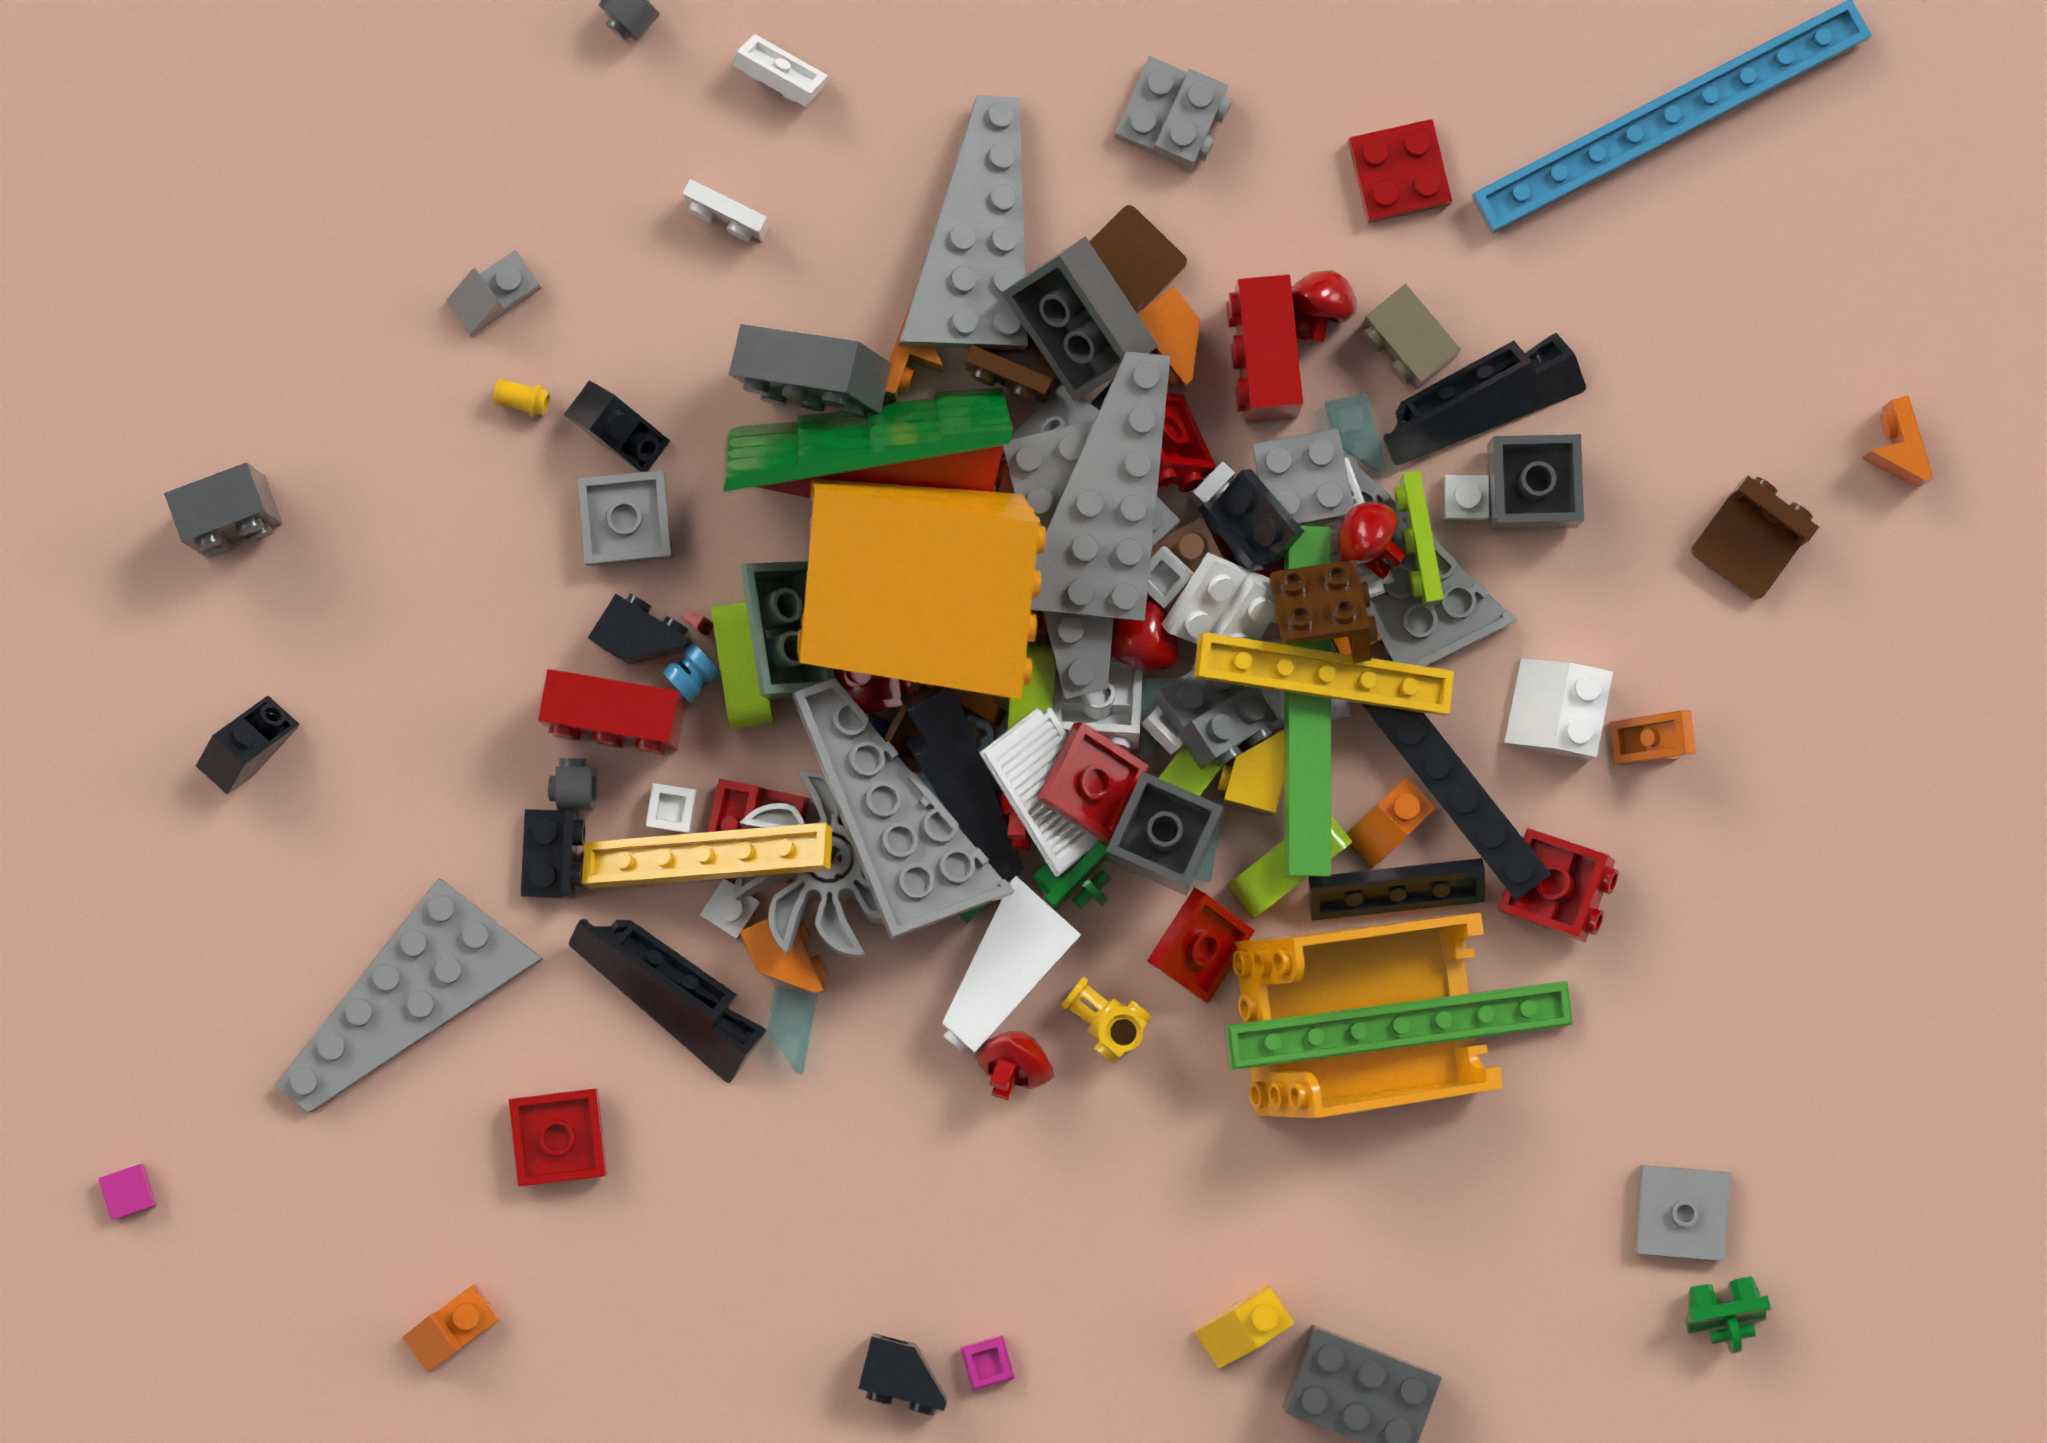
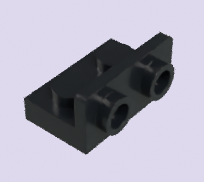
(1252, 522)
(551, 853)

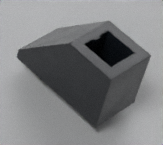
(617, 427)
(634, 634)
(246, 744)
(900, 1372)

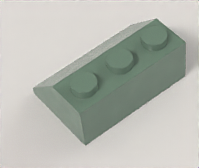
(774, 612)

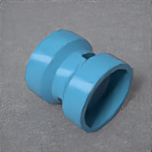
(692, 672)

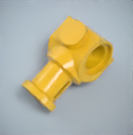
(1107, 1014)

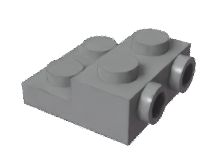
(1174, 113)

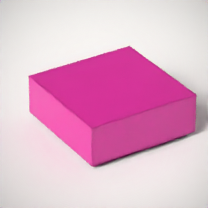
(127, 1191)
(987, 1362)

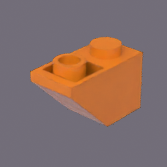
(1176, 333)
(795, 968)

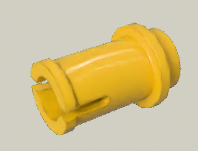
(522, 397)

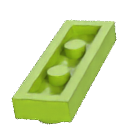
(1418, 539)

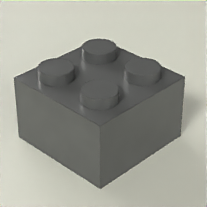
(1535, 482)
(223, 509)
(1164, 833)

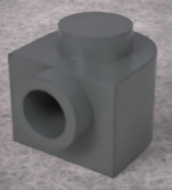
(629, 17)
(573, 785)

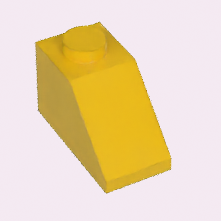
(1256, 776)
(1244, 1326)

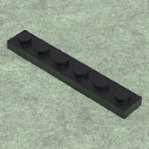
(1462, 798)

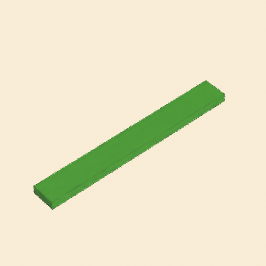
(1308, 746)
(1398, 1025)

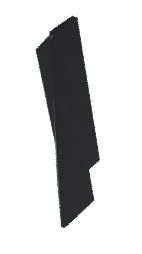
(1484, 396)
(958, 775)
(671, 992)

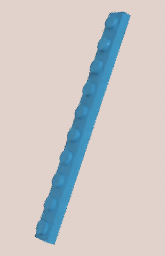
(1671, 116)

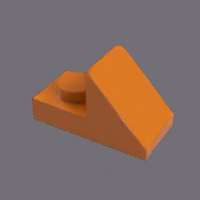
(901, 373)
(1907, 454)
(1653, 737)
(1390, 822)
(451, 1328)

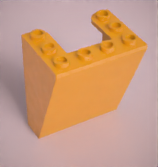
(922, 584)
(1355, 971)

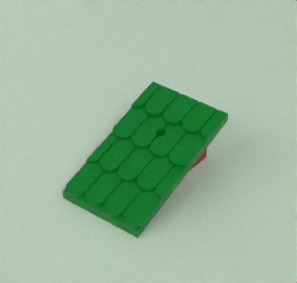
(922, 442)

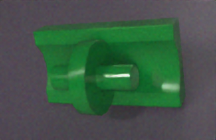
(1062, 887)
(1746, 1307)

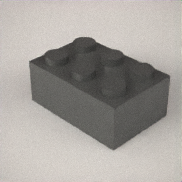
(1078, 318)
(810, 370)
(1360, 1390)

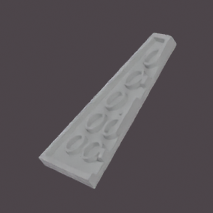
(975, 241)
(1040, 471)
(1106, 516)
(1432, 632)
(900, 832)
(421, 979)

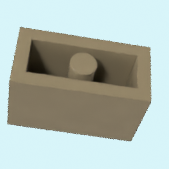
(1409, 337)

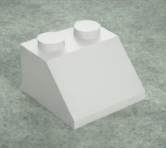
(1558, 708)

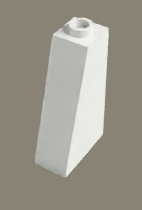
(1010, 961)

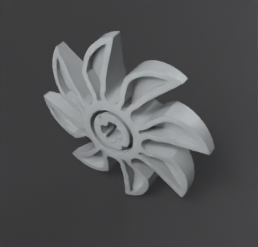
(829, 886)

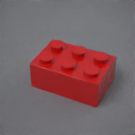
(1265, 349)
(611, 711)

